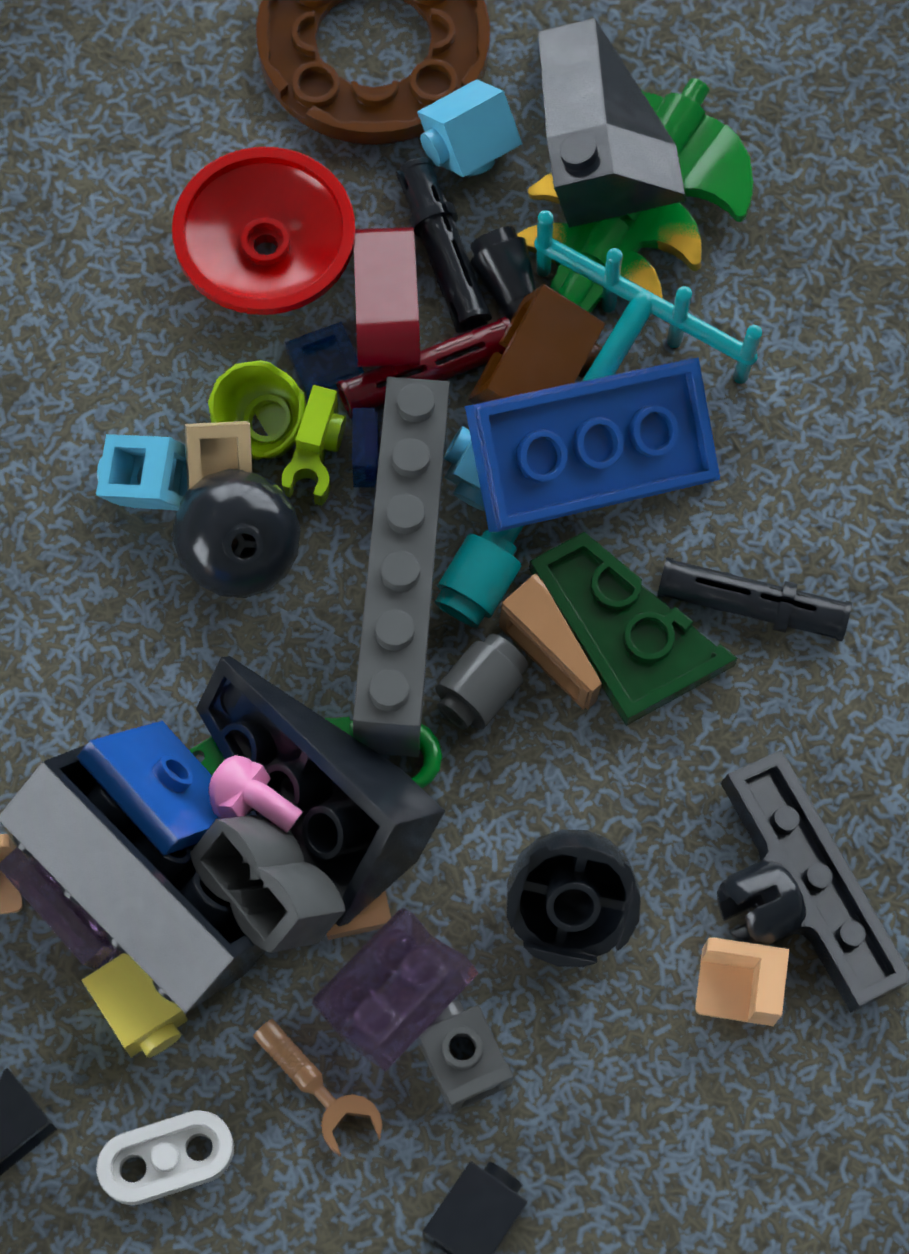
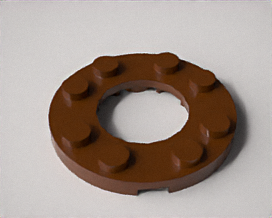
(360, 112)

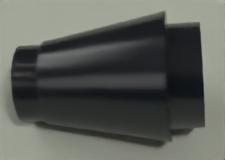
(504, 267)

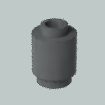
(481, 682)

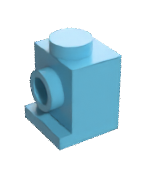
(142, 472)

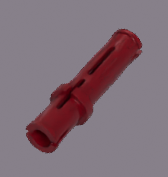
(363, 391)

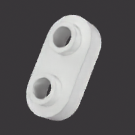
(166, 1157)

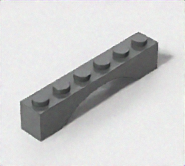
(401, 567)

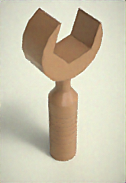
(310, 1080)

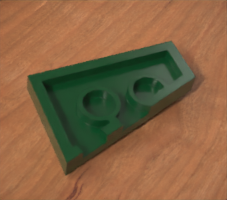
(627, 633)

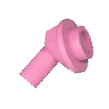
(241, 786)

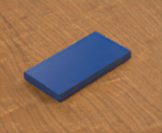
(592, 444)

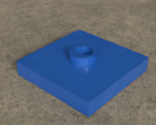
(154, 784)

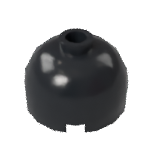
(225, 508)
(572, 898)

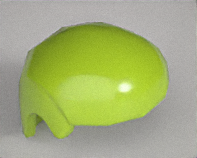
(265, 392)

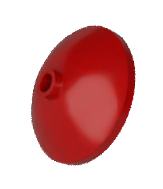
(255, 200)

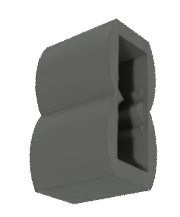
(269, 885)

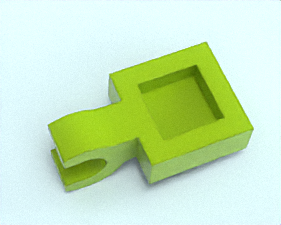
(319, 431)

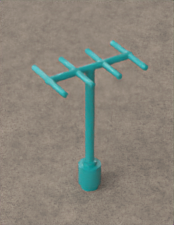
(487, 563)

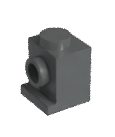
(467, 1080)

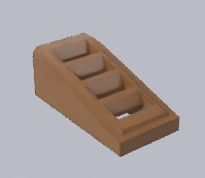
(543, 634)

